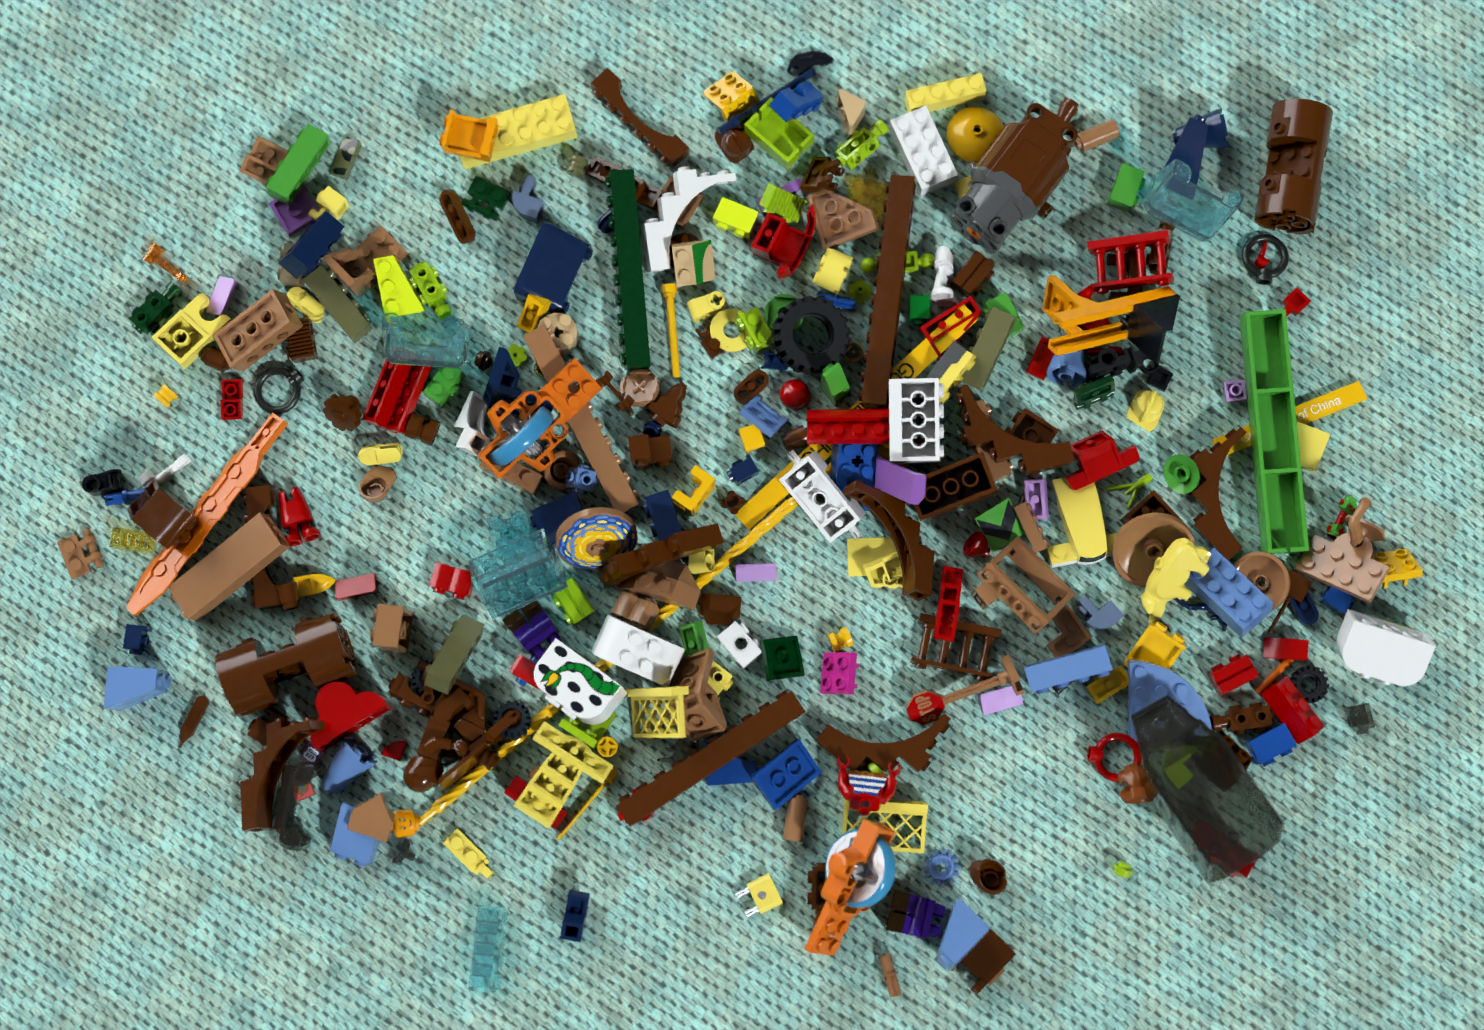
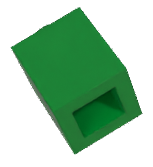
(919, 309)

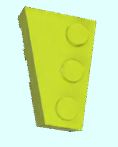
(396, 289)

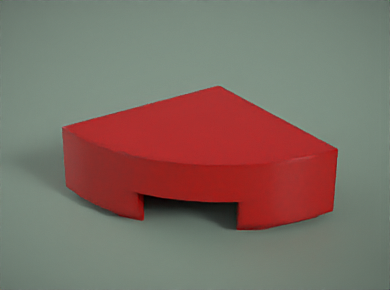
(395, 750)

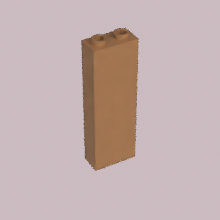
(228, 567)

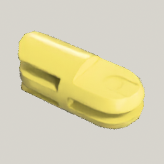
(306, 304)
(380, 454)

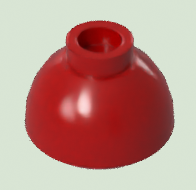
(976, 546)

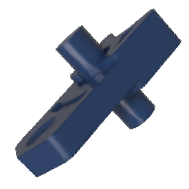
(771, 362)

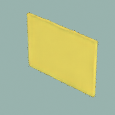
(866, 550)

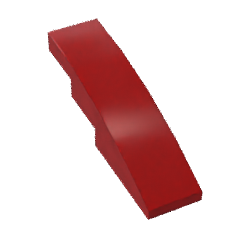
(948, 604)

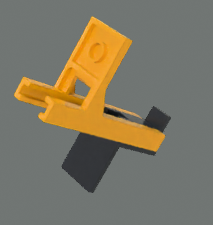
(1145, 326)

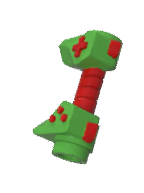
(1347, 506)

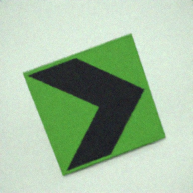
(1000, 524)

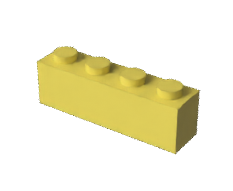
(946, 93)

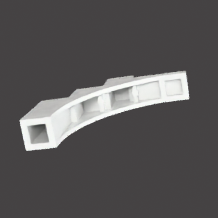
(658, 234)

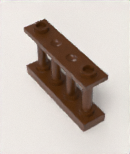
(968, 631)

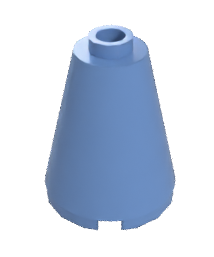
(1068, 368)
(347, 765)

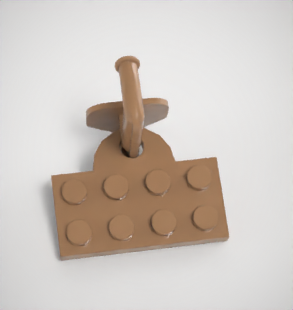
(1347, 565)

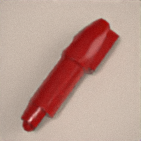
(1095, 351)

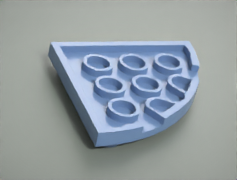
(1152, 682)

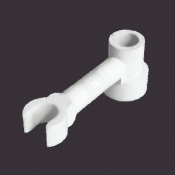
(147, 477)

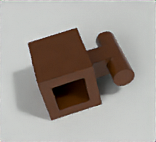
(258, 726)

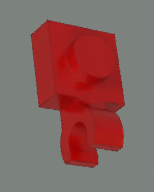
(1295, 302)

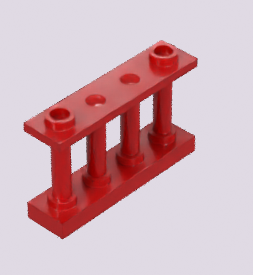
(1119, 245)

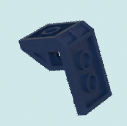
(504, 381)

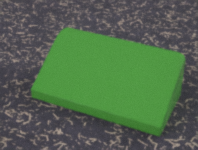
(693, 638)

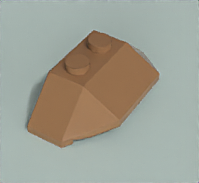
(665, 583)

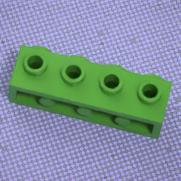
(298, 164)

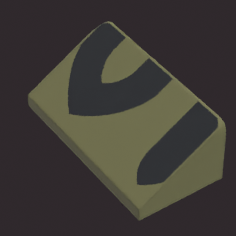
(345, 158)

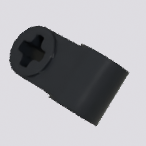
(106, 482)

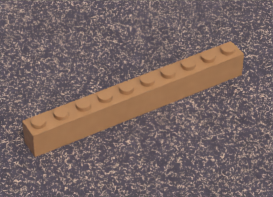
(585, 425)

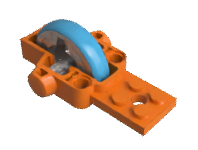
(537, 421)
(872, 862)

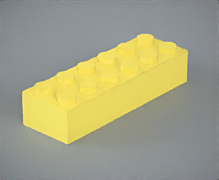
(529, 129)

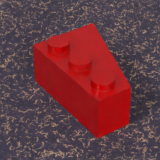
(938, 321)

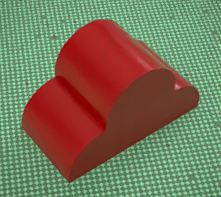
(345, 712)

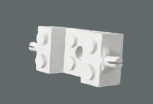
(837, 512)

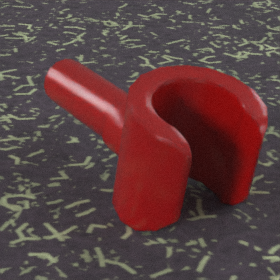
(1261, 261)

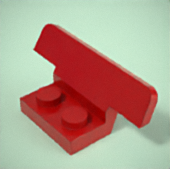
(1098, 459)

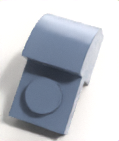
(526, 205)
(1101, 618)

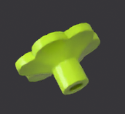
(859, 296)

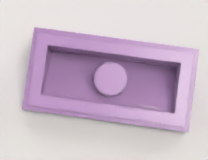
(222, 296)
(1036, 495)
(755, 572)
(999, 700)

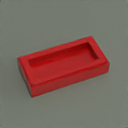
(1040, 360)

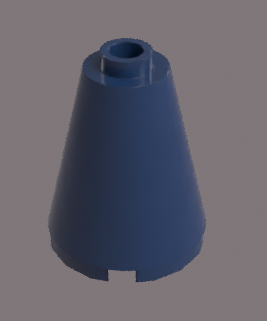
(1216, 130)

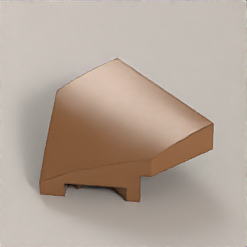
(372, 819)

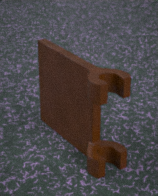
(624, 404)
(987, 959)

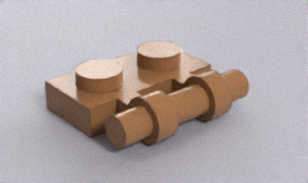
(75, 557)

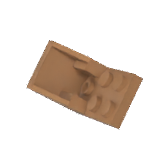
(357, 267)
(701, 706)

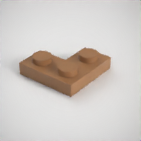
(1072, 634)

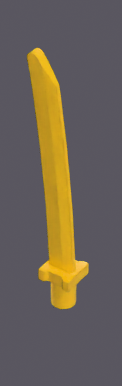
(609, 779)

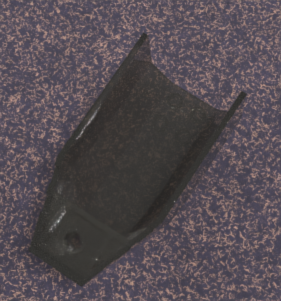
(1204, 791)

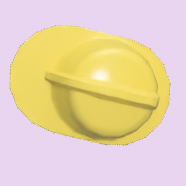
(1146, 409)

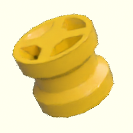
(165, 395)
(605, 744)

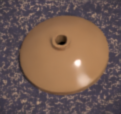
(1266, 566)

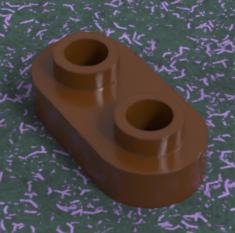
(751, 387)

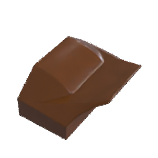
(720, 608)

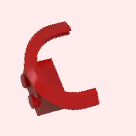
(782, 243)

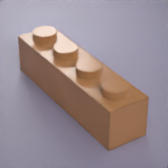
(1031, 527)

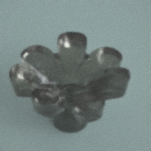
(403, 852)

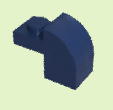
(575, 916)

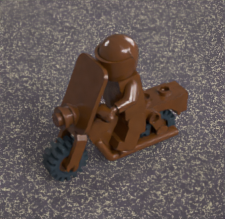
(460, 710)

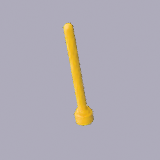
(669, 291)

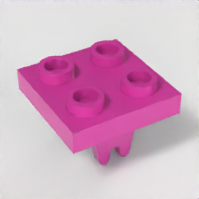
(838, 673)

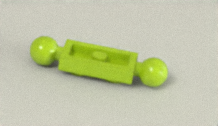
(868, 265)

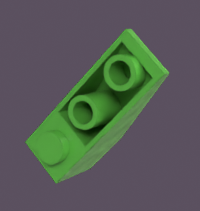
(835, 383)

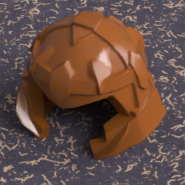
(1137, 785)

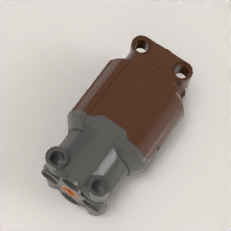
(1014, 177)

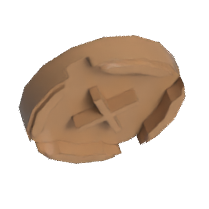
(641, 386)

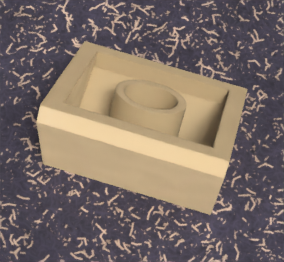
(851, 110)

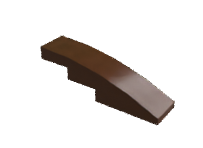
(645, 194)

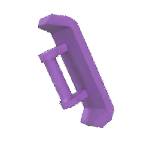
(899, 481)

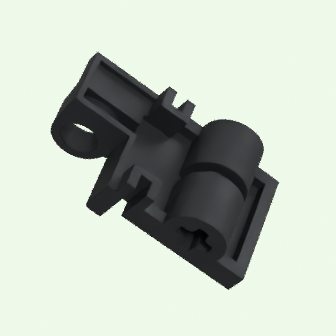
(1110, 363)

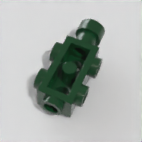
(152, 313)

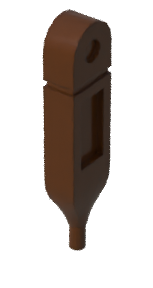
(193, 718)

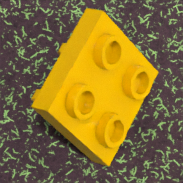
(1401, 564)

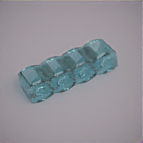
(487, 948)

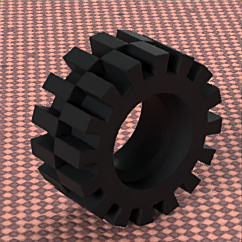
(1319, 678)

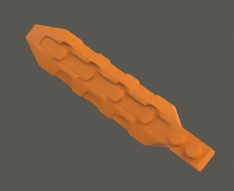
(209, 510)

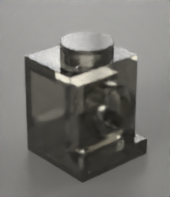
(1360, 718)

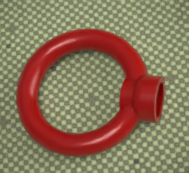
(1095, 753)

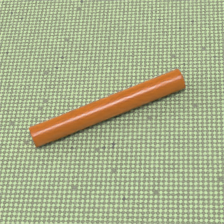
(1273, 676)

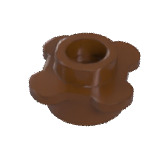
(731, 496)

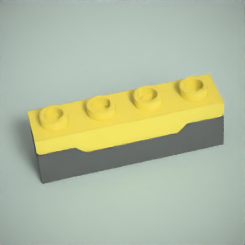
(951, 368)

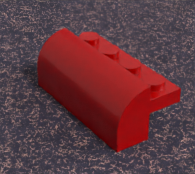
(395, 396)
(848, 426)

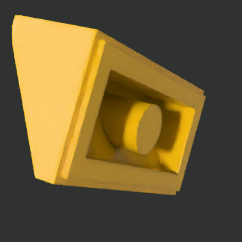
(533, 311)

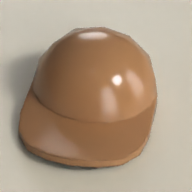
(377, 483)

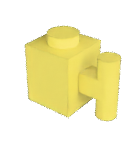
(330, 201)

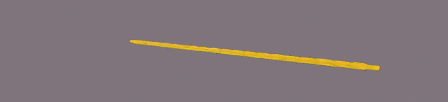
(665, 611)

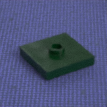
(782, 658)

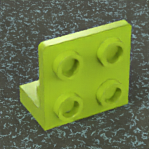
(755, 329)
(587, 733)

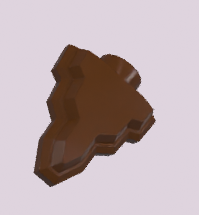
(667, 406)

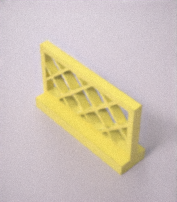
(656, 696)
(896, 807)

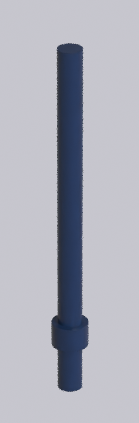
(736, 120)

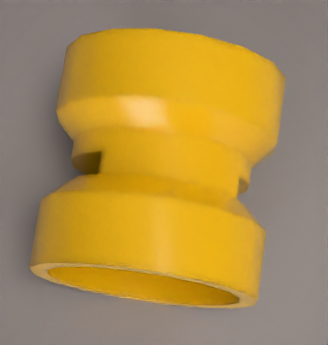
(840, 640)

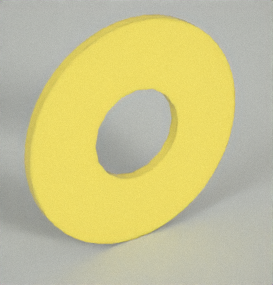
(716, 331)

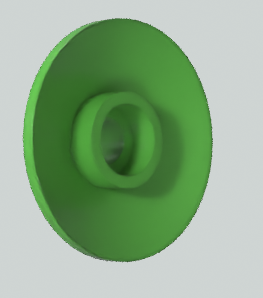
(1175, 475)

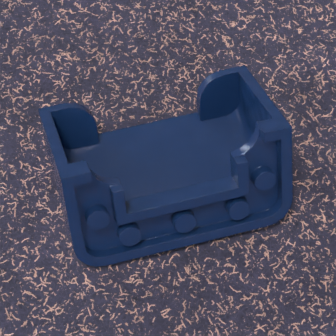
(552, 267)

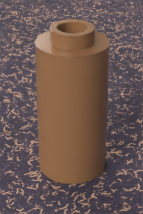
(1097, 136)
(795, 818)

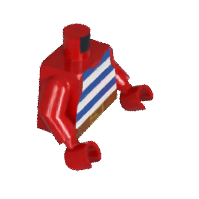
(866, 789)

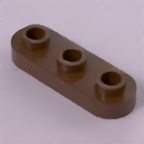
(457, 216)

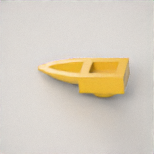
(313, 584)

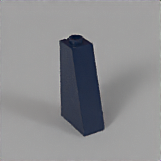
(1191, 145)

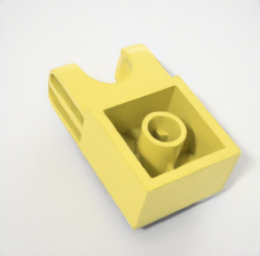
(192, 327)

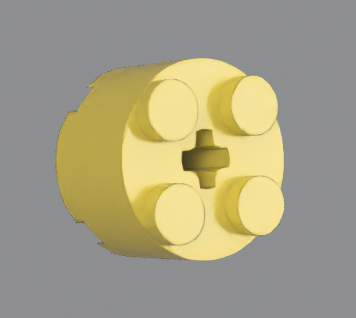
(832, 270)

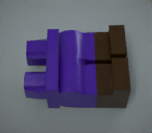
(532, 635)
(920, 916)

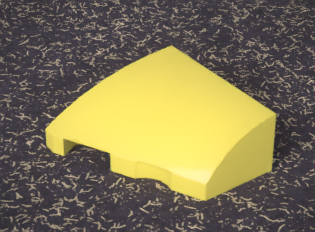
(1311, 446)
(885, 571)

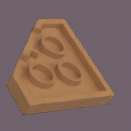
(840, 218)

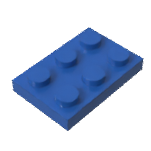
(785, 774)

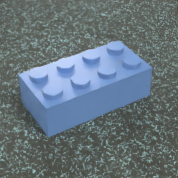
(1230, 594)
(1067, 668)

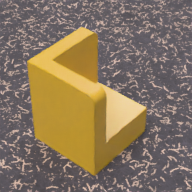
(751, 438)

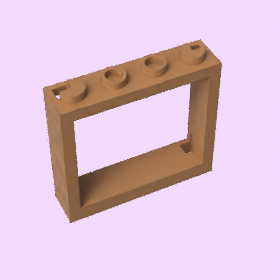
(1038, 572)

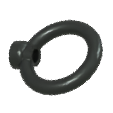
(1264, 275)
(292, 376)

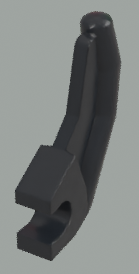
(808, 59)

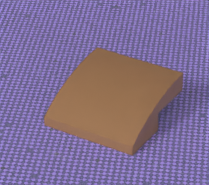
(263, 160)

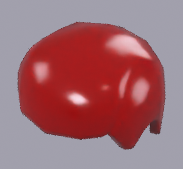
(795, 394)

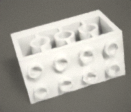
(902, 416)

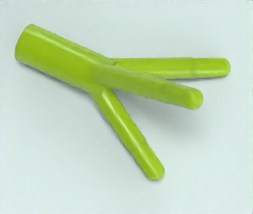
(1134, 487)

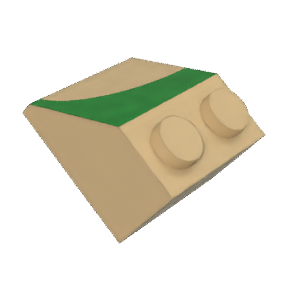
(693, 262)

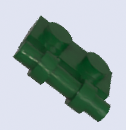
(488, 192)
(1094, 392)

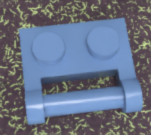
(763, 416)

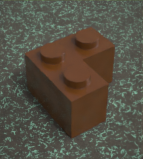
(650, 451)
(1150, 504)

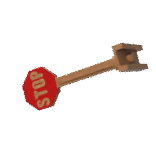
(928, 705)

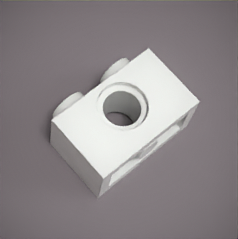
(742, 656)

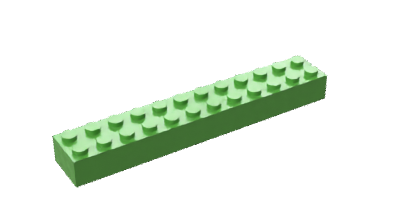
(1274, 432)

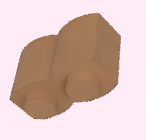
(635, 610)

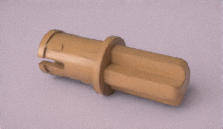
(890, 975)

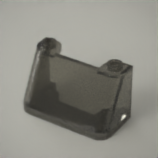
(283, 829)

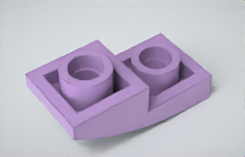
(1235, 391)

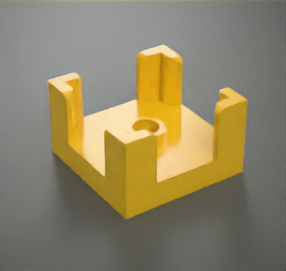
(699, 495)

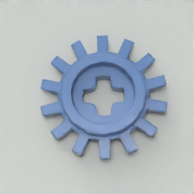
(949, 864)

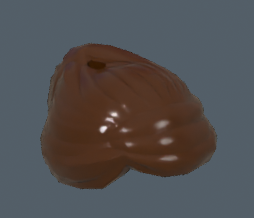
(992, 876)

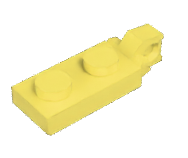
(468, 853)

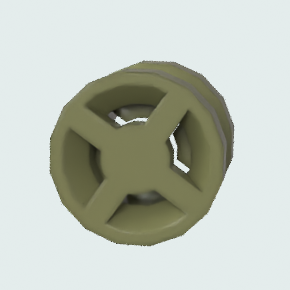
(576, 166)

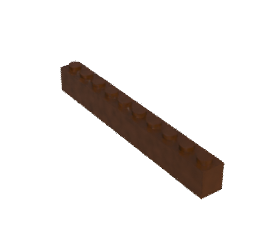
(711, 758)

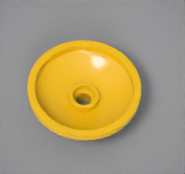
(964, 140)

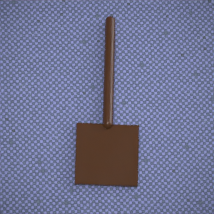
(1298, 588)

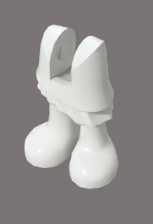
(941, 294)

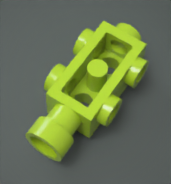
(860, 145)
(427, 283)

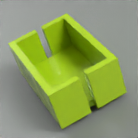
(779, 138)

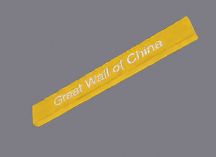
(1311, 411)

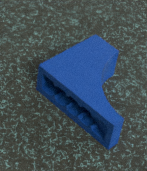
(734, 772)

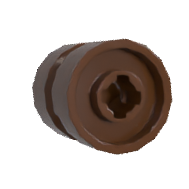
(421, 428)

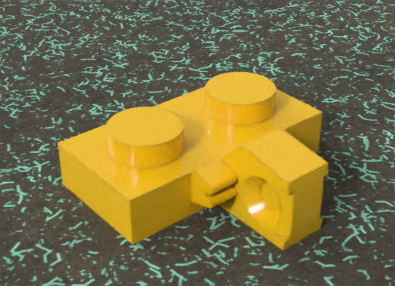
(1107, 685)

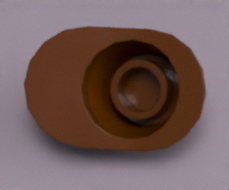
(734, 144)

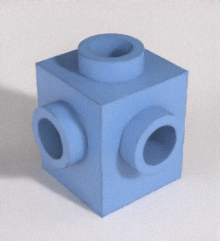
(581, 479)

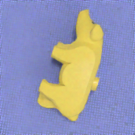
(1171, 574)

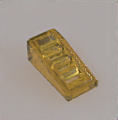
(115, 538)

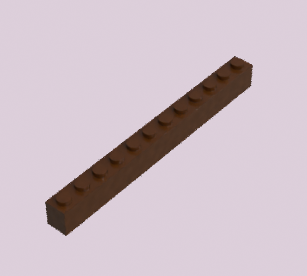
(889, 292)

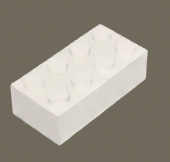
(923, 150)

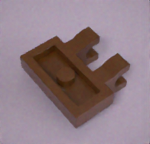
(817, 176)

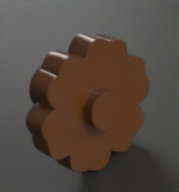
(343, 411)

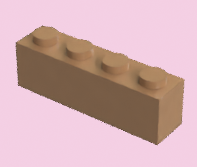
(999, 470)

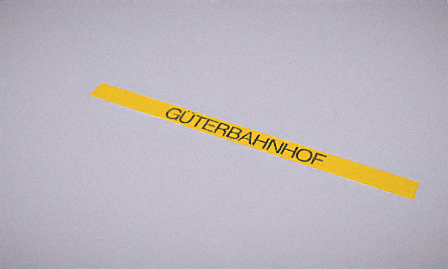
(908, 368)

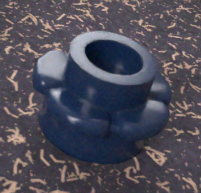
(652, 429)

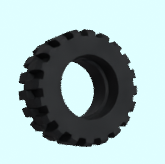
(832, 320)

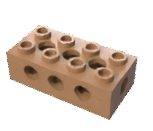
(258, 330)

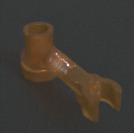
(154, 255)

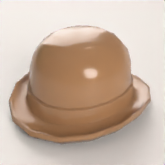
(558, 470)

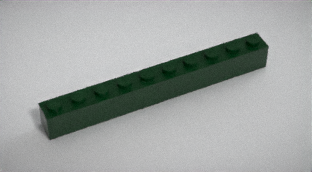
(628, 269)

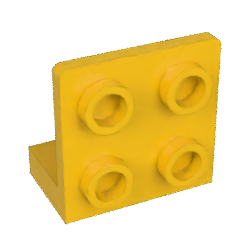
(731, 95)

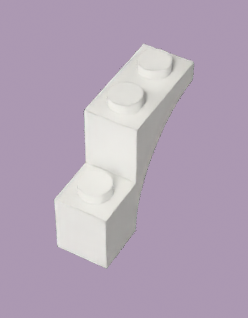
(472, 425)

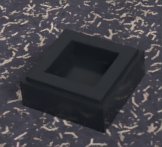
(1160, 379)

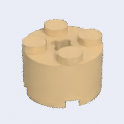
(565, 325)

